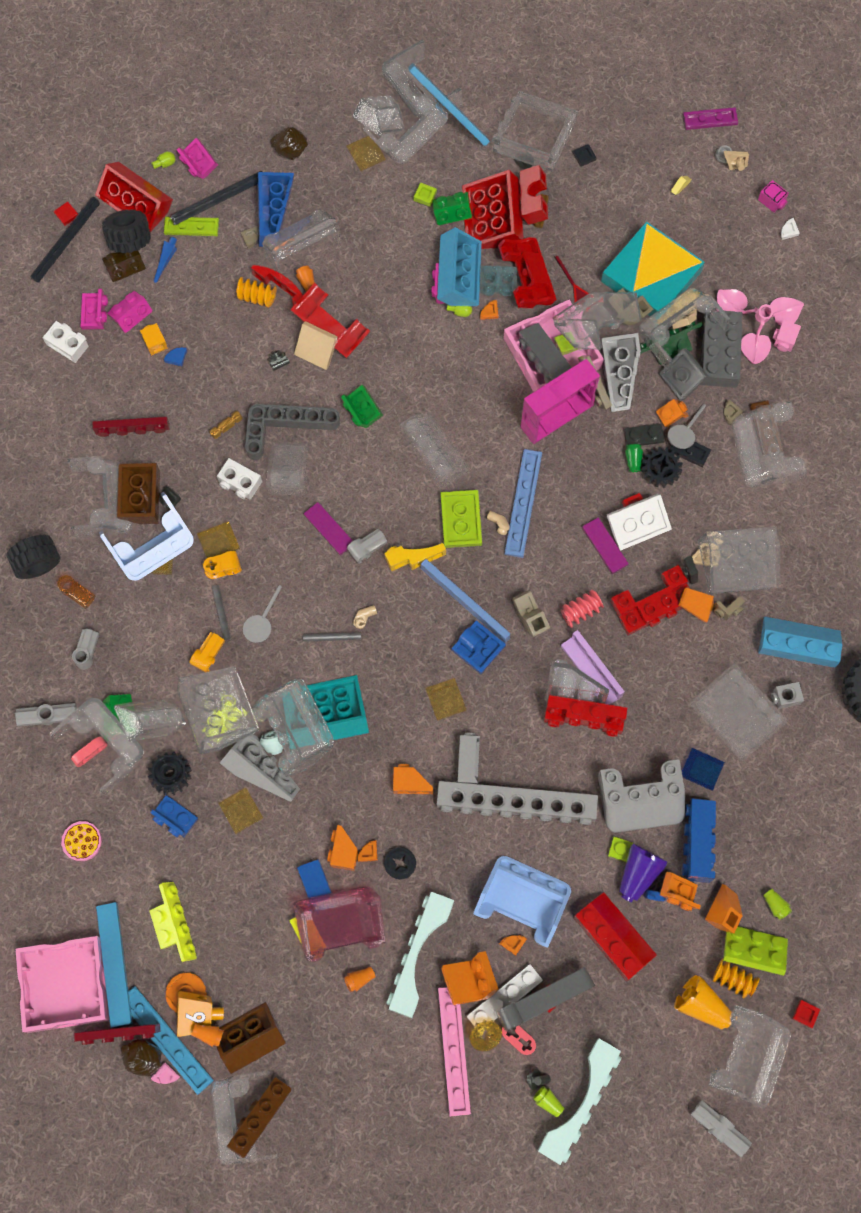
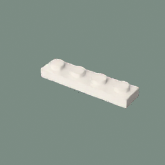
(508, 994)

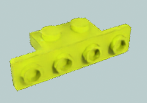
(171, 923)

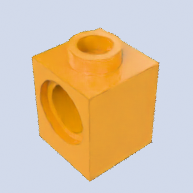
(153, 339)

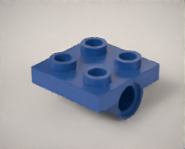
(478, 647)

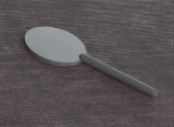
(683, 436)
(258, 627)

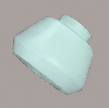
(270, 743)

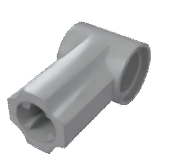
(364, 547)
(85, 647)

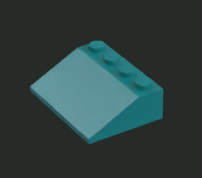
(341, 706)

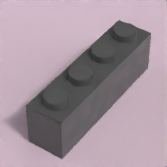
(543, 352)

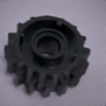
(173, 783)

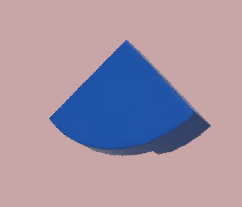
(176, 356)
(653, 895)

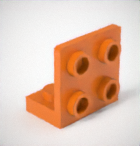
(470, 980)

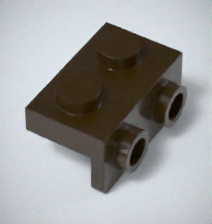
(123, 264)

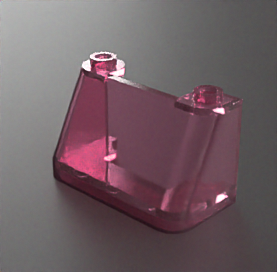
(339, 921)

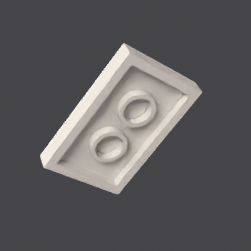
(639, 521)

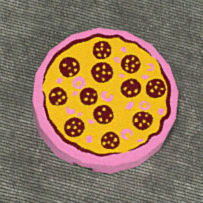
(81, 841)

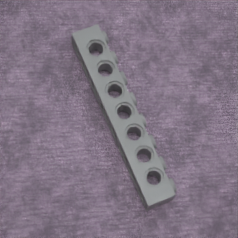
(507, 794)

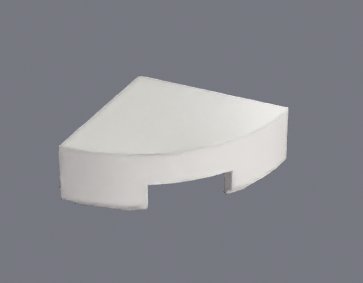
(789, 229)

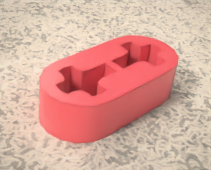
(89, 751)
(518, 1045)

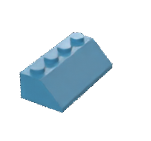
(459, 269)
(800, 642)

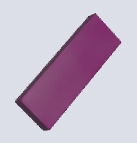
(710, 118)
(328, 528)
(605, 545)

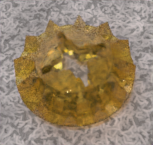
(492, 1038)

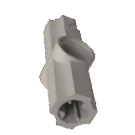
(33, 715)
(721, 1128)

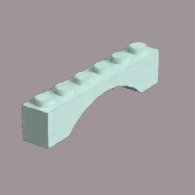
(435, 914)
(558, 1141)

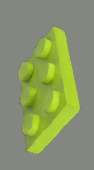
(461, 519)
(756, 950)

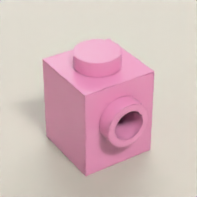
(786, 336)

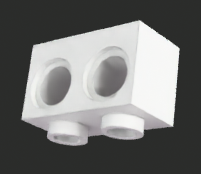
(64, 344)
(242, 476)

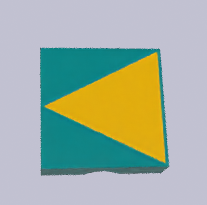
(653, 268)

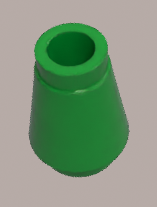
(634, 457)

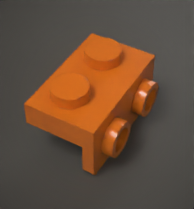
(679, 891)

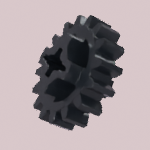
(652, 464)

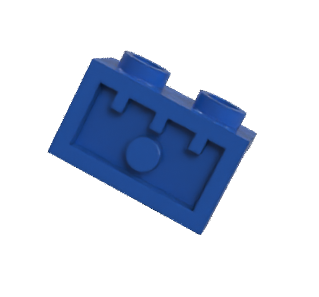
(174, 816)

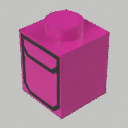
(773, 196)

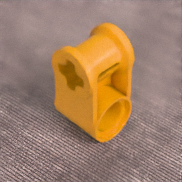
(224, 565)

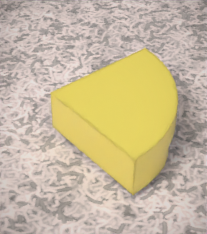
(682, 182)

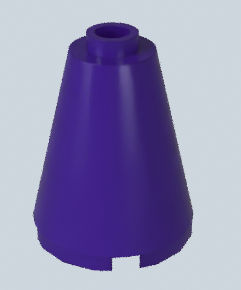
(640, 872)

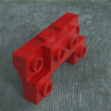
(535, 280)
(310, 310)
(654, 607)
(585, 713)

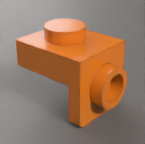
(672, 412)

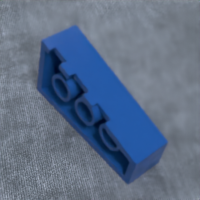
(273, 199)
(699, 841)

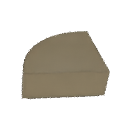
(250, 236)
(731, 412)

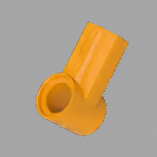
(206, 654)

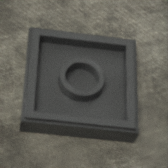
(684, 374)

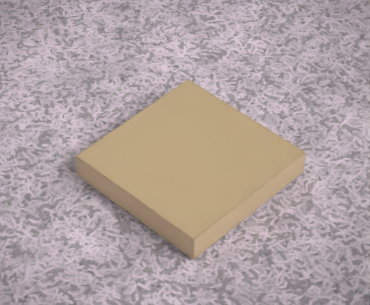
(315, 345)

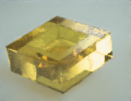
(165, 569)

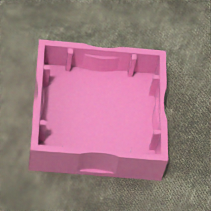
(511, 337)
(62, 985)

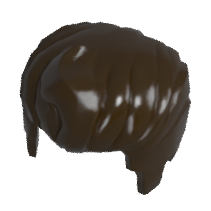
(289, 142)
(141, 1057)

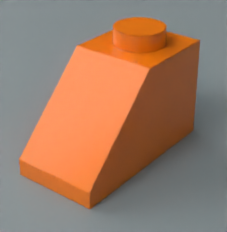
(409, 781)

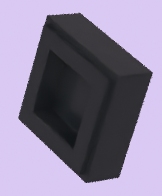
(584, 155)

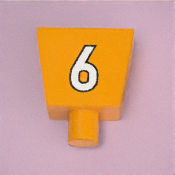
(194, 1010)

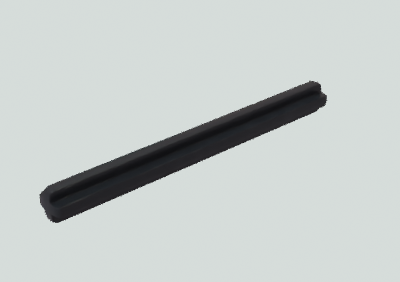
(214, 199)
(65, 239)

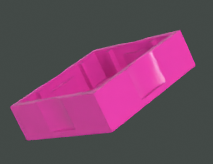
(559, 401)

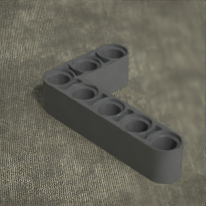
(284, 420)
(545, 999)

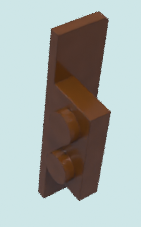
(261, 1114)

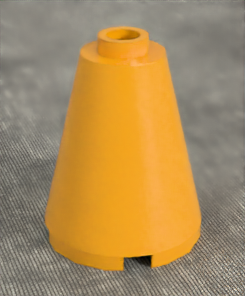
(703, 1003)

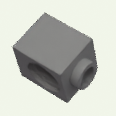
(793, 690)

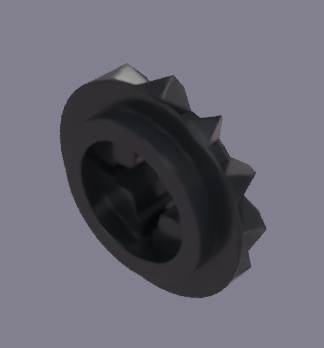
(398, 854)

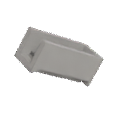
(468, 758)

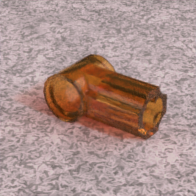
(76, 592)

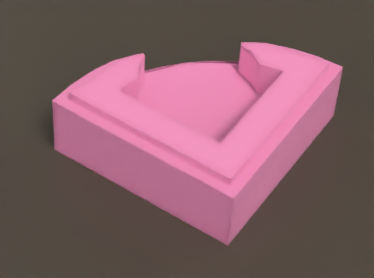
(165, 1075)

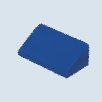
(314, 879)

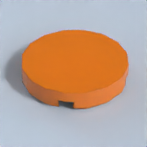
(178, 983)

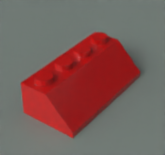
(127, 190)
(615, 936)

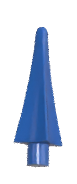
(167, 253)

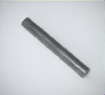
(221, 612)
(332, 636)

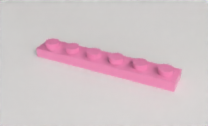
(454, 1055)

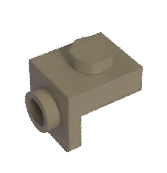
(733, 609)

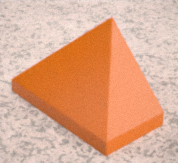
(697, 603)

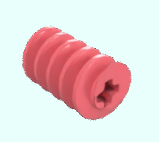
(581, 607)

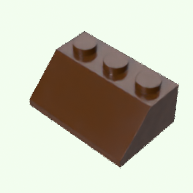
(138, 493)
(249, 1038)

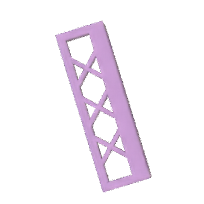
(588, 662)

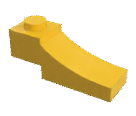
(399, 557)

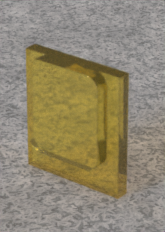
(365, 153)
(218, 540)
(446, 699)
(240, 810)

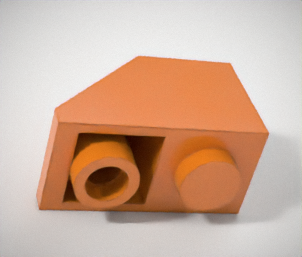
(344, 851)
(725, 910)

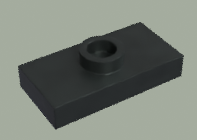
(690, 570)

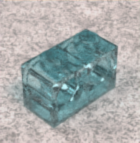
(498, 275)

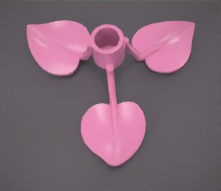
(753, 346)

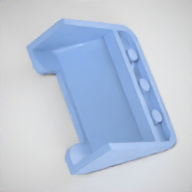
(525, 897)

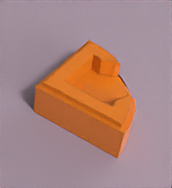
(490, 311)
(368, 852)
(513, 943)

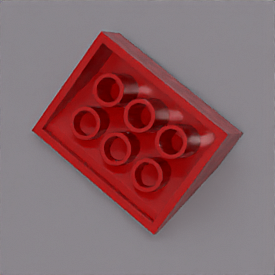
(494, 209)

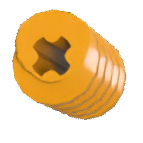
(256, 293)
(736, 979)

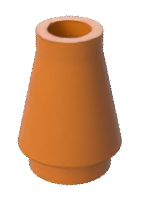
(305, 277)
(357, 979)
(208, 1034)

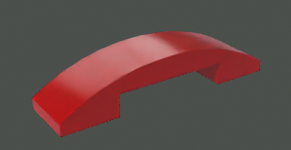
(266, 275)

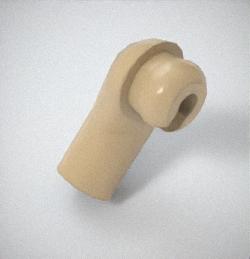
(501, 522)
(362, 616)

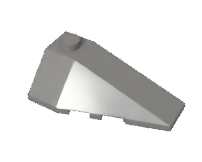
(620, 368)
(252, 764)

